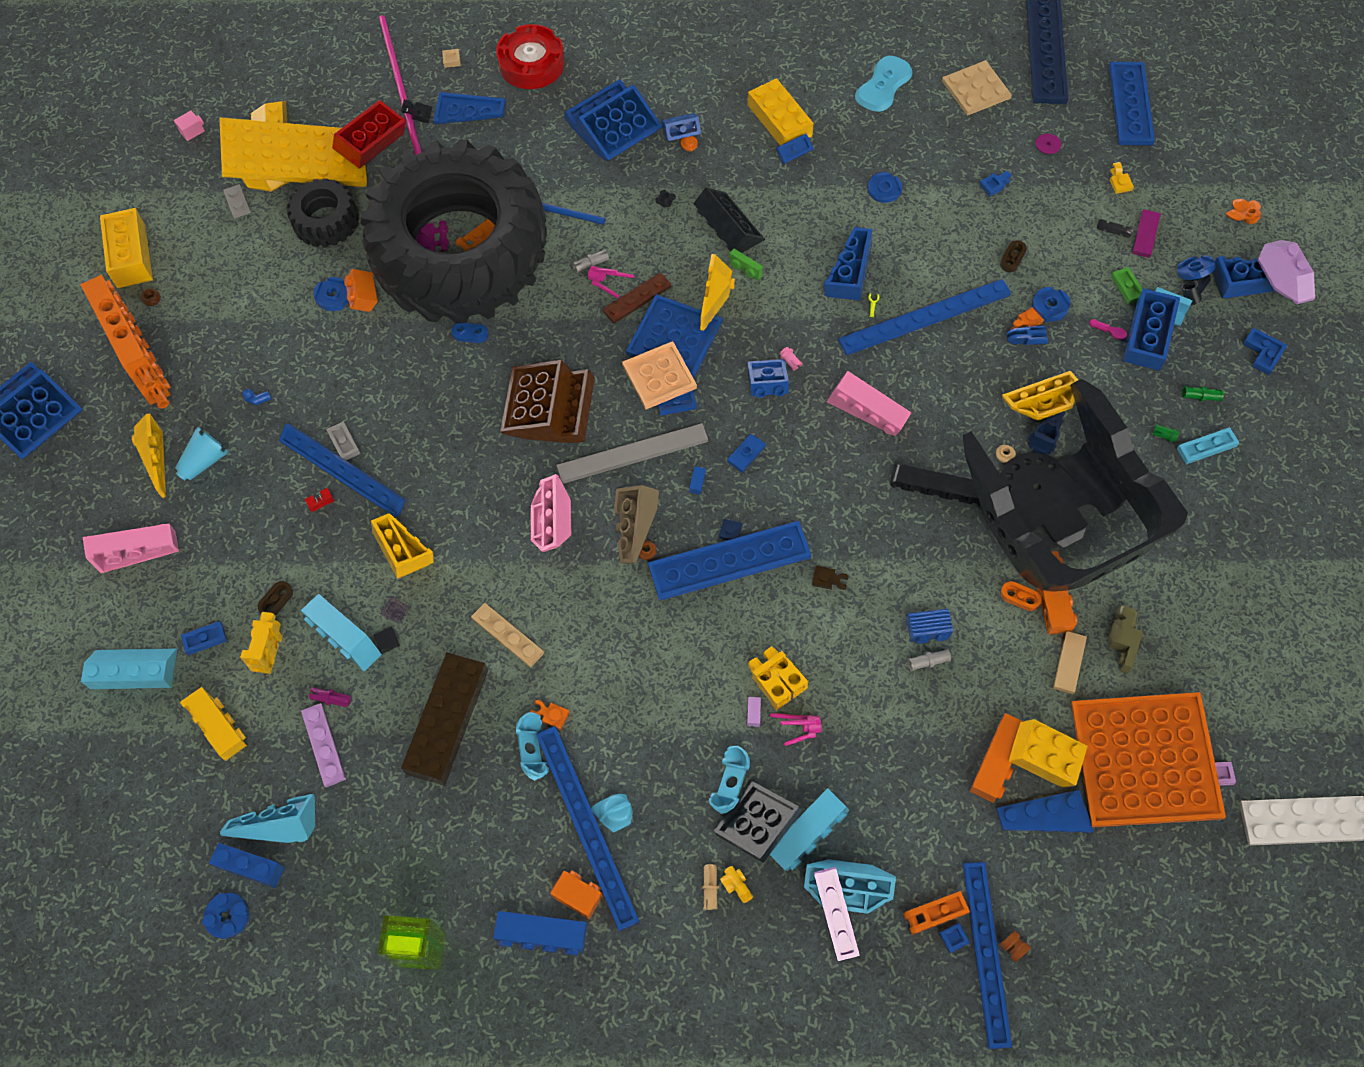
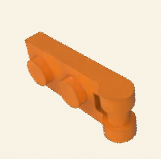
(477, 235)
(937, 912)

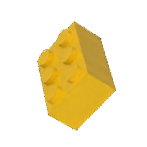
(1048, 753)

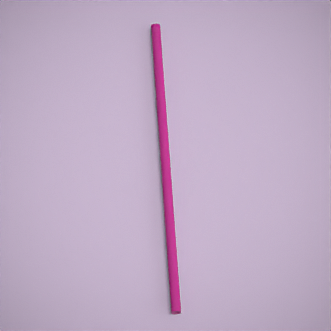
(399, 83)

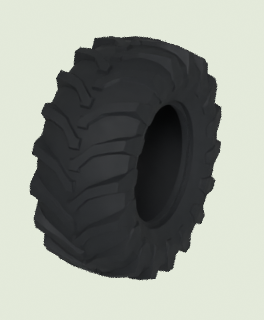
(443, 183)

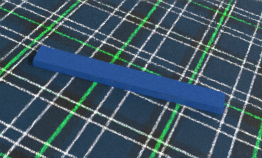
(342, 470)
(987, 956)

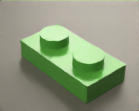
(747, 265)
(1127, 284)

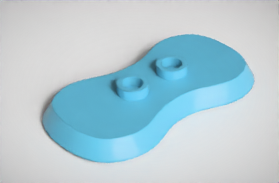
(887, 78)

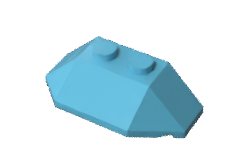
(862, 884)

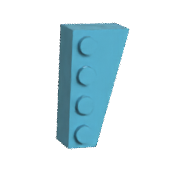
(340, 632)
(808, 830)

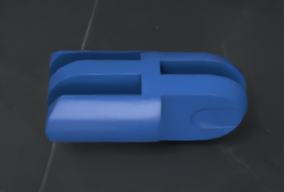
(1028, 335)

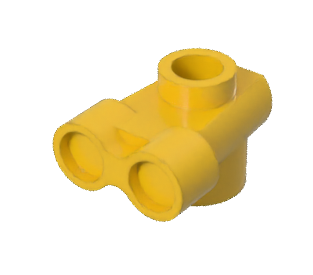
(734, 882)

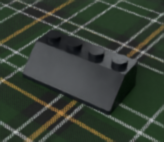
(727, 220)

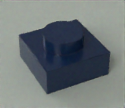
(730, 530)

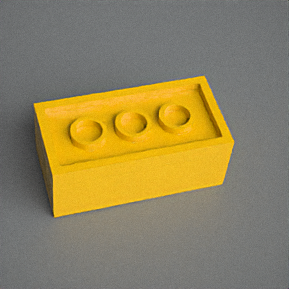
(126, 248)

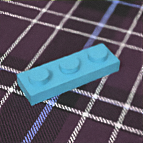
(1207, 445)

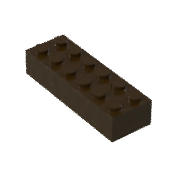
(445, 719)

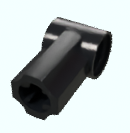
(1193, 289)

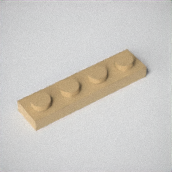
(507, 635)

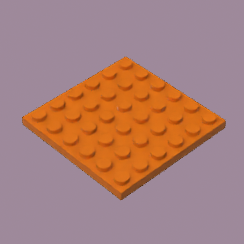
(1147, 760)

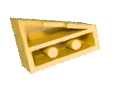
(214, 723)

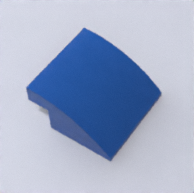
(613, 120)
(32, 410)

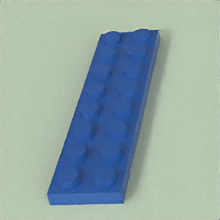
(729, 560)

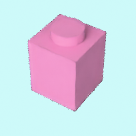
(189, 125)

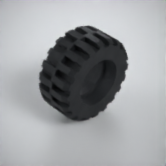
(327, 229)

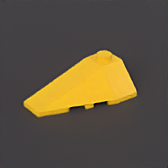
(149, 443)

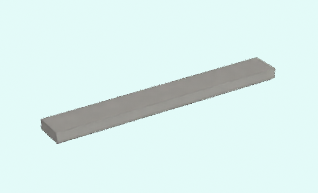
(632, 453)

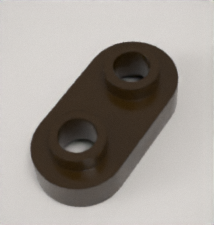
(1012, 257)
(274, 599)

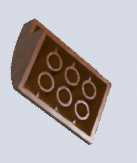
(548, 403)

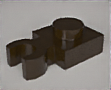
(826, 577)

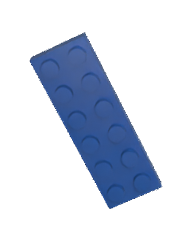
(1131, 103)

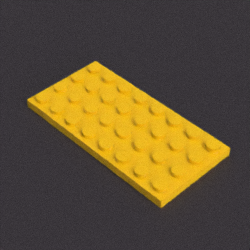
(284, 153)

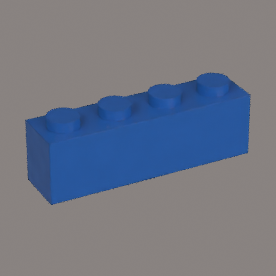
(540, 932)

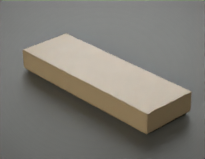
(1069, 662)

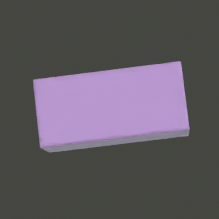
(754, 705)

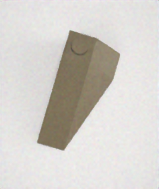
(636, 512)

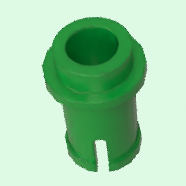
(1166, 433)

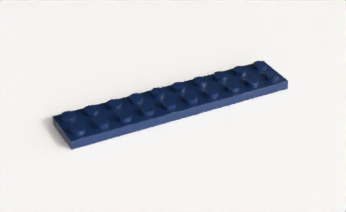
(1047, 52)

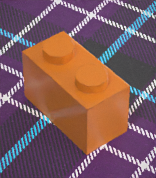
(360, 290)
(577, 894)

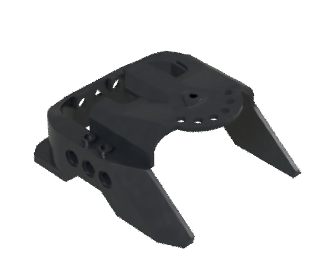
(1099, 475)

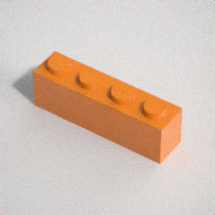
(1057, 609)
(996, 762)

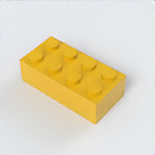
(779, 112)

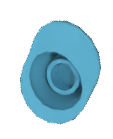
(614, 812)

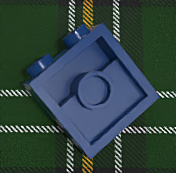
(768, 378)

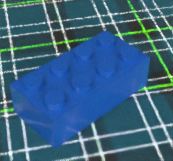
(1151, 329)

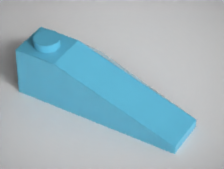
(282, 824)

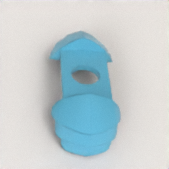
(527, 728)
(736, 764)

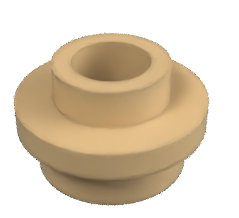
(1001, 456)

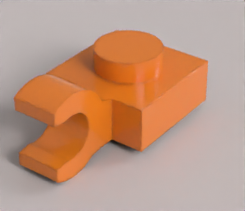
(1028, 318)

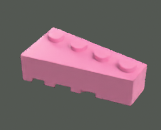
(868, 404)
(129, 547)

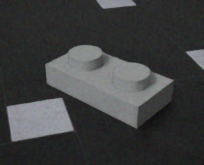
(236, 201)
(343, 441)

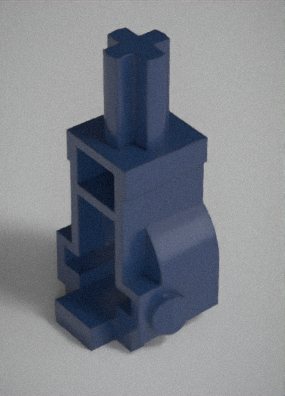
(1051, 426)

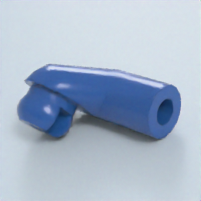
(254, 398)

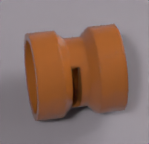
(1015, 946)

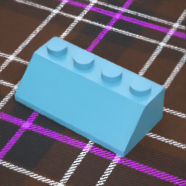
(129, 669)

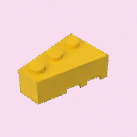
(400, 548)

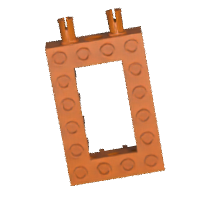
(127, 341)

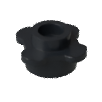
(665, 202)

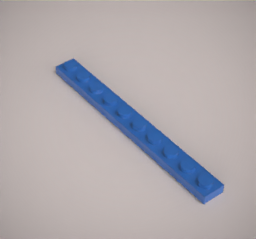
(924, 317)
(588, 829)

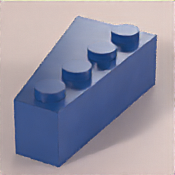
(850, 271)
(1240, 277)

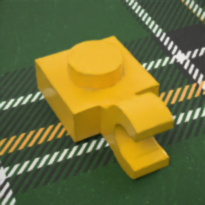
(1120, 181)

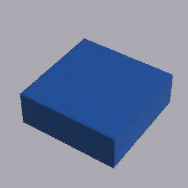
(954, 937)

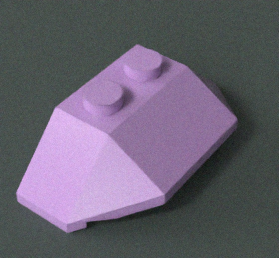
(1288, 270)

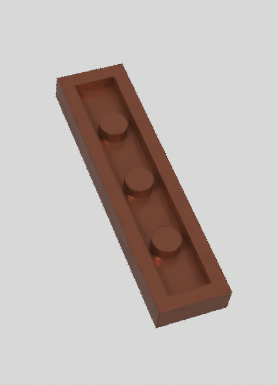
(637, 298)

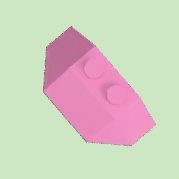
(550, 514)

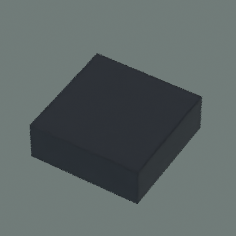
(386, 640)

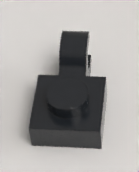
(418, 111)

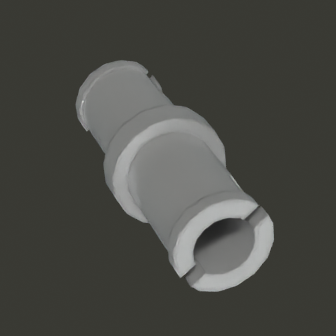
(590, 260)
(929, 659)

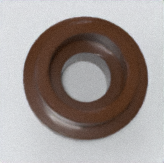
(147, 294)

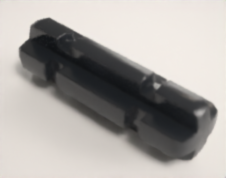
(1114, 228)

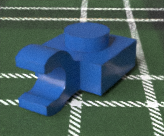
(994, 183)

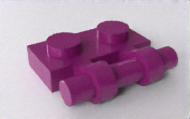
(426, 236)

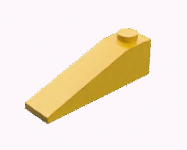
(717, 289)

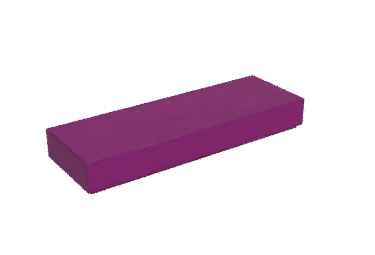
(1146, 233)

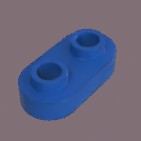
(469, 333)

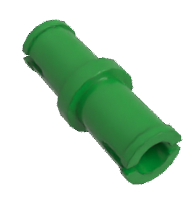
(1202, 393)

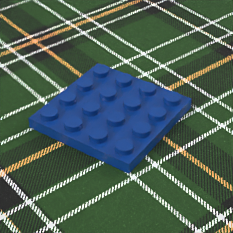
(678, 323)

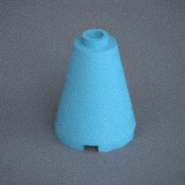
(199, 455)

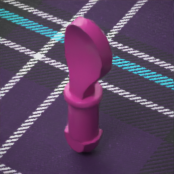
(1116, 332)

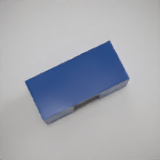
(697, 480)

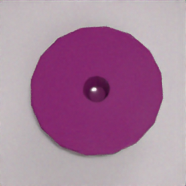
(1048, 143)

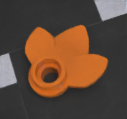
(1245, 211)

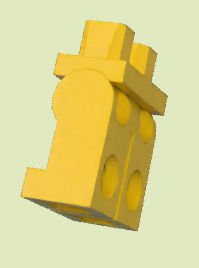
(263, 645)
(777, 677)

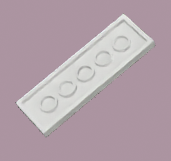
(1303, 820)

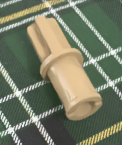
(710, 887)

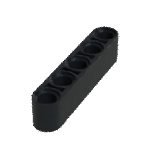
(934, 483)

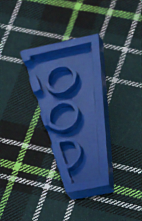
(464, 108)
(1053, 813)

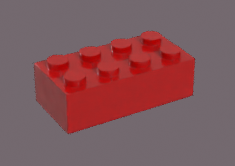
(368, 134)

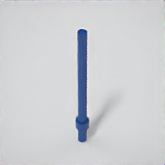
(575, 214)

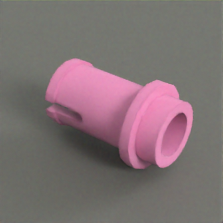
(788, 355)

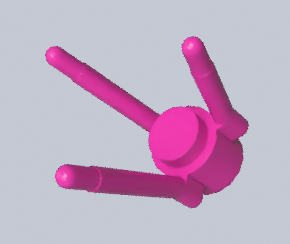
(598, 274)
(809, 723)

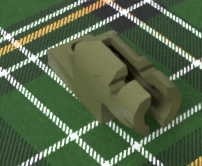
(1125, 637)

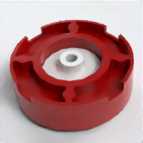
(530, 57)

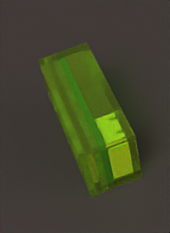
(411, 942)

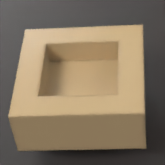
(451, 58)

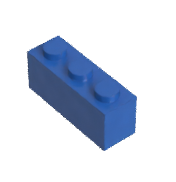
(246, 865)

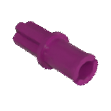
(330, 697)

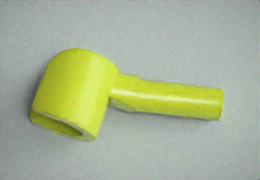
(872, 304)

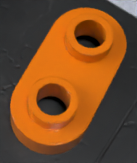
(1021, 594)

